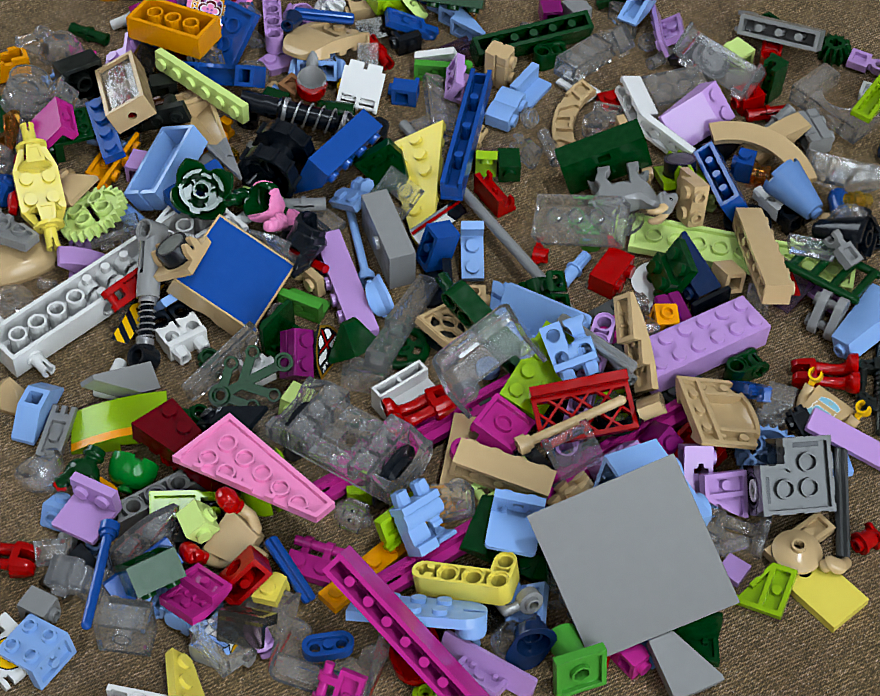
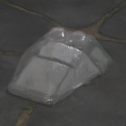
(844, 172)

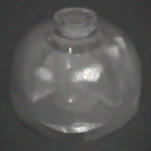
(39, 473)

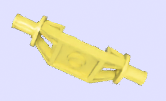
(39, 187)

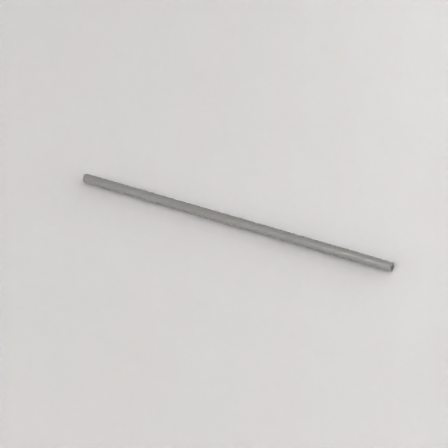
(503, 236)

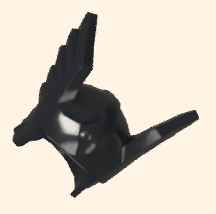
(305, 239)

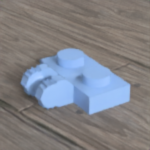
(350, 198)

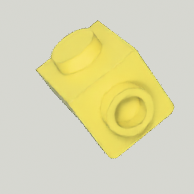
(271, 590)

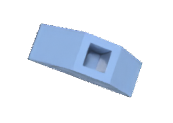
(34, 411)

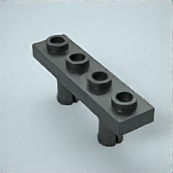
(168, 114)

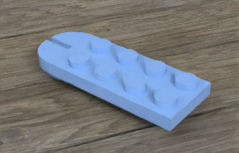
(465, 617)

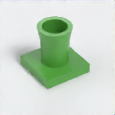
(576, 666)

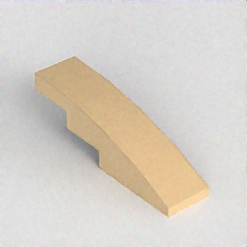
(633, 334)
(651, 406)

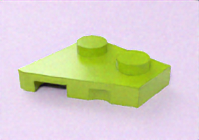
(770, 591)

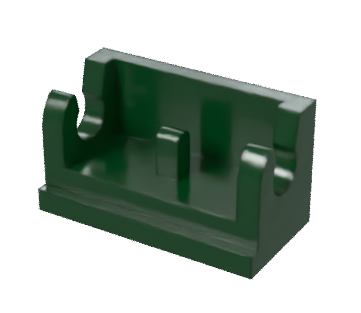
(776, 72)

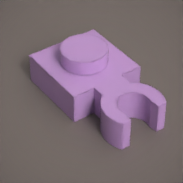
(863, 61)

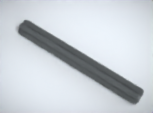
(842, 519)

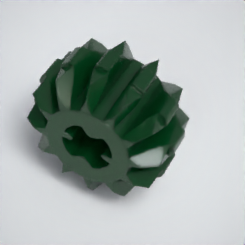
(834, 50)

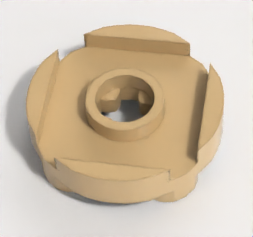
(564, 490)

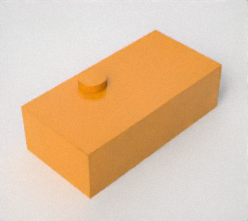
(174, 27)

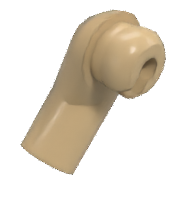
(835, 564)

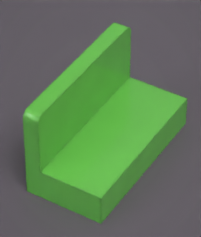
(305, 304)

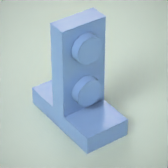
(472, 250)

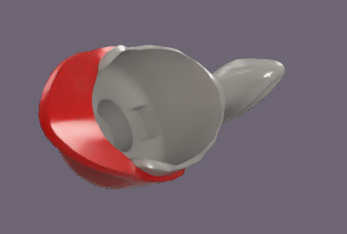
(311, 80)

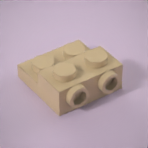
(692, 198)

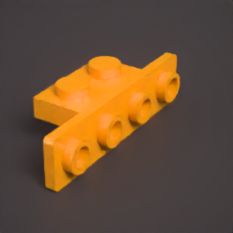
(111, 172)

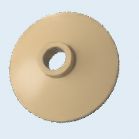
(804, 559)

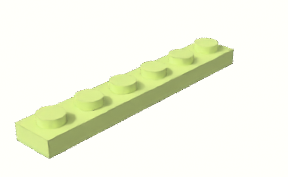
(202, 85)

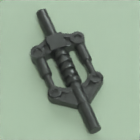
(871, 367)

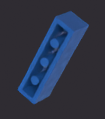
(720, 179)

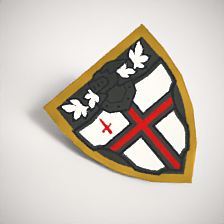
(323, 344)

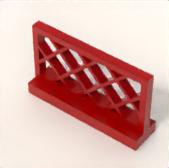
(580, 387)

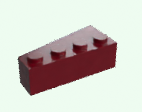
(168, 431)

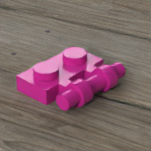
(312, 565)
(346, 684)

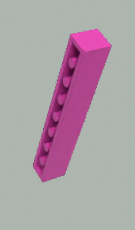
(400, 626)

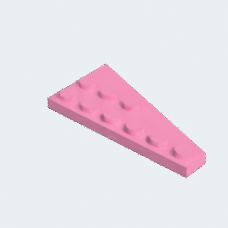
(245, 462)

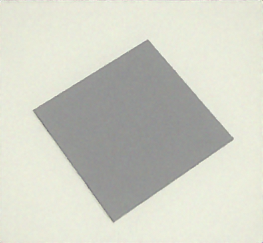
(633, 557)

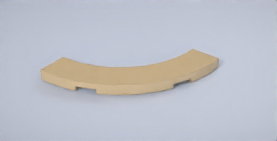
(567, 111)
(761, 137)

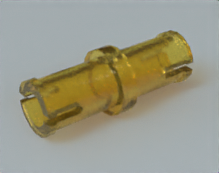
(858, 197)

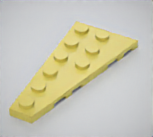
(424, 166)

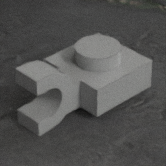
(845, 252)

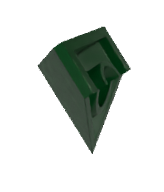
(350, 341)

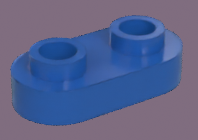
(327, 646)

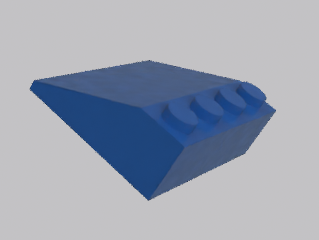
(339, 152)

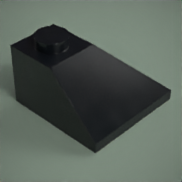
(245, 414)

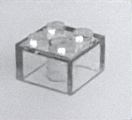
(125, 625)

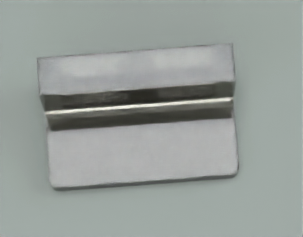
(244, 625)

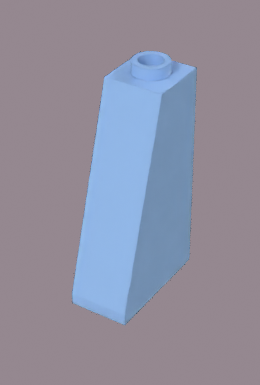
(860, 327)

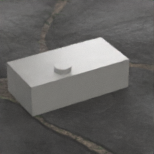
(388, 238)

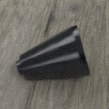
(854, 229)

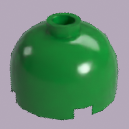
(130, 472)

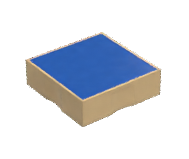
(234, 278)

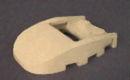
(323, 39)

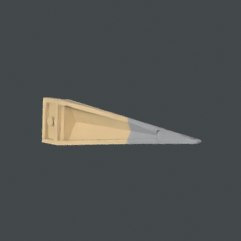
(208, 123)

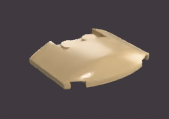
(22, 266)
(717, 413)

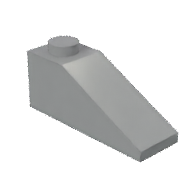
(124, 381)

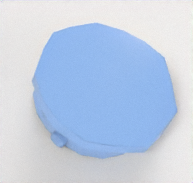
(378, 296)

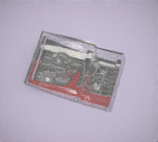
(146, 534)

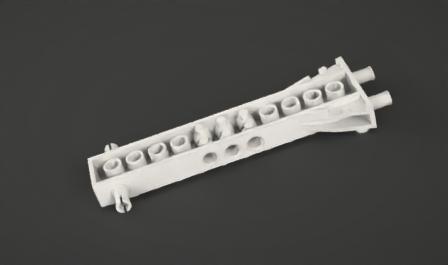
(77, 304)

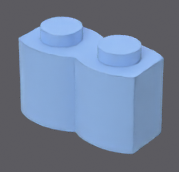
(505, 109)

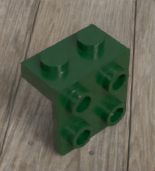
(85, 133)
(378, 160)
(270, 328)
(703, 636)

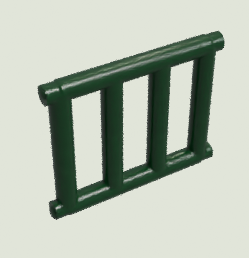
(833, 286)

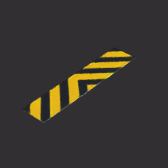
(129, 323)

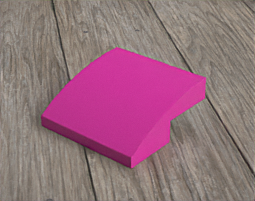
(196, 594)

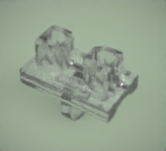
(368, 53)

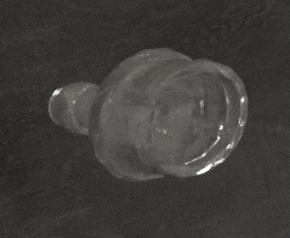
(52, 45)

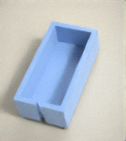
(161, 165)

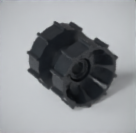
(276, 156)

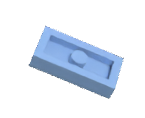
(531, 84)

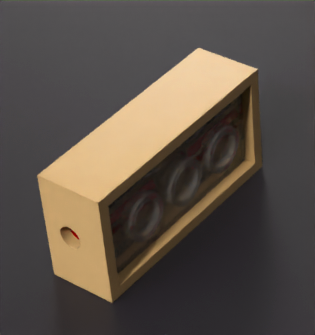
(125, 92)

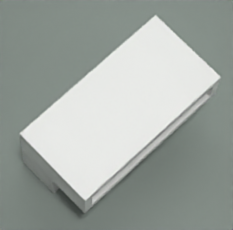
(401, 386)

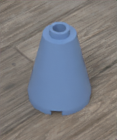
(794, 189)

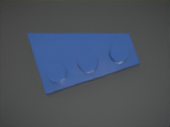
(236, 31)

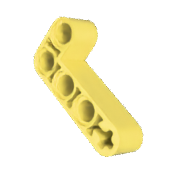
(469, 583)

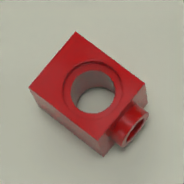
(756, 100)

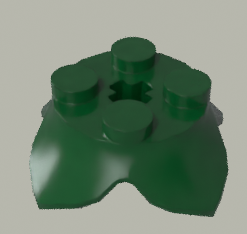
(214, 183)

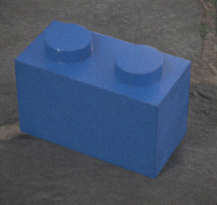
(437, 243)

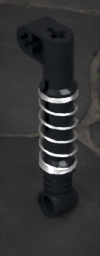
(299, 113)

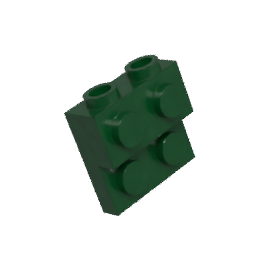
(672, 269)

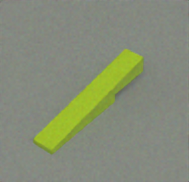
(869, 103)

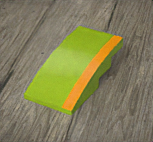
(110, 421)

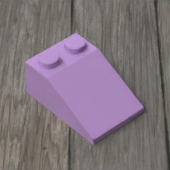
(695, 111)

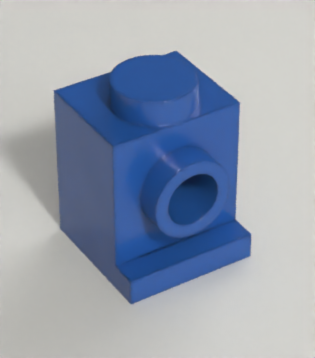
(404, 92)
(743, 165)

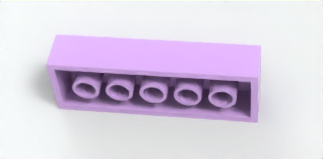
(707, 341)

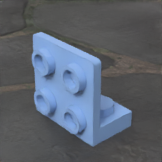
(38, 649)

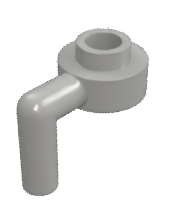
(527, 601)

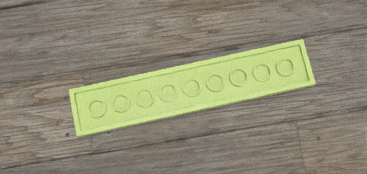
(716, 246)

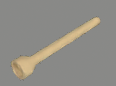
(525, 443)

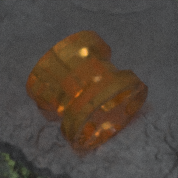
(760, 174)

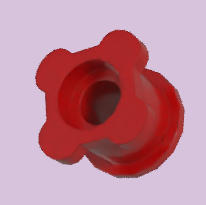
(866, 539)

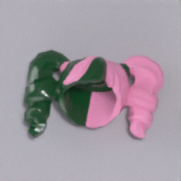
(263, 205)

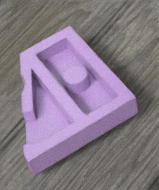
(726, 490)

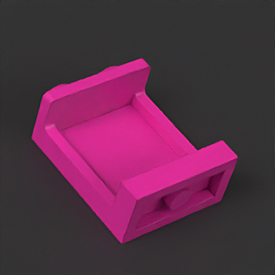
(54, 121)

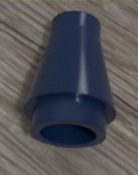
(291, 20)

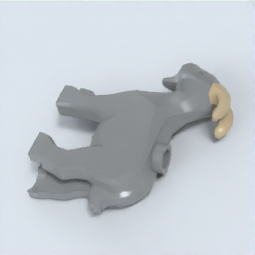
(635, 192)

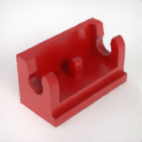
(492, 195)

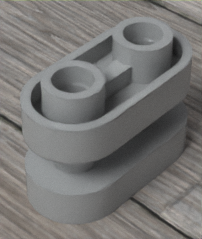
(822, 302)

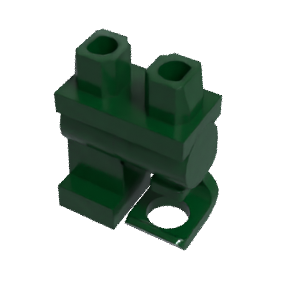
(544, 285)

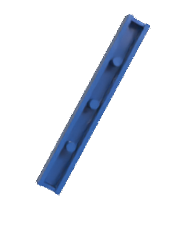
(466, 136)

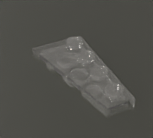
(436, 105)

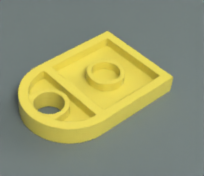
(828, 597)

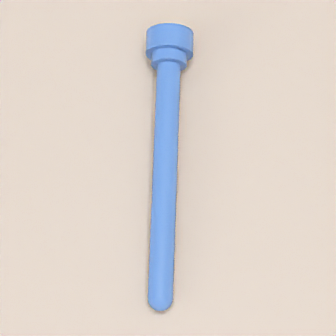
(365, 272)

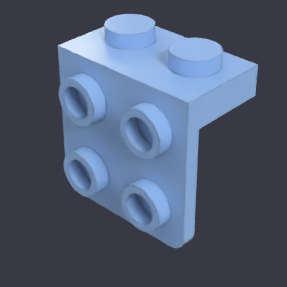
(508, 522)

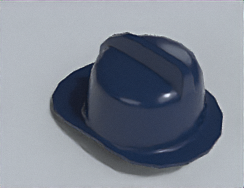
(530, 643)

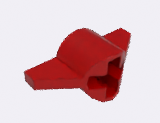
(540, 254)

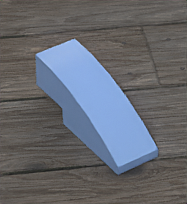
(635, 11)

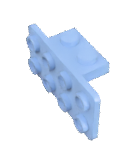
(536, 309)

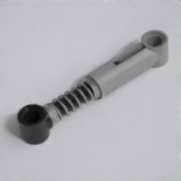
(147, 292)

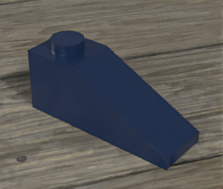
(705, 281)

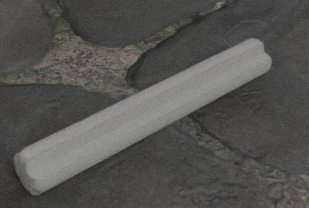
(606, 349)

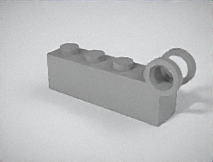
(780, 31)

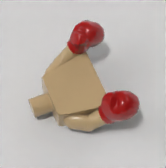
(237, 531)

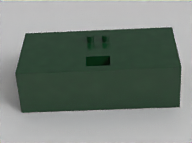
(607, 148)

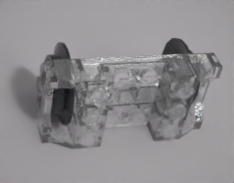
(350, 441)

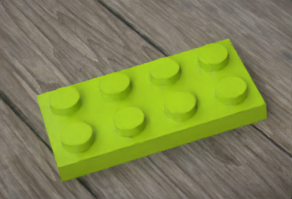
(531, 373)

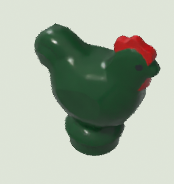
(87, 466)

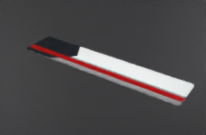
(449, 212)

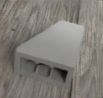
(680, 666)

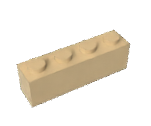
(500, 470)

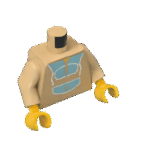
(822, 399)

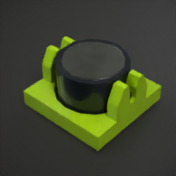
(668, 174)

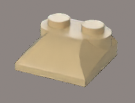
(75, 185)

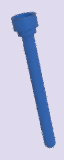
(108, 531)

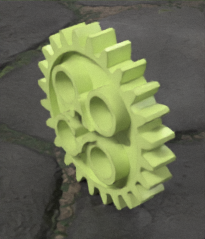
(106, 204)

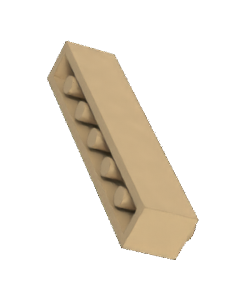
(763, 256)

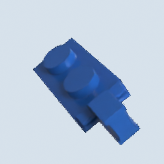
(407, 23)
(753, 390)

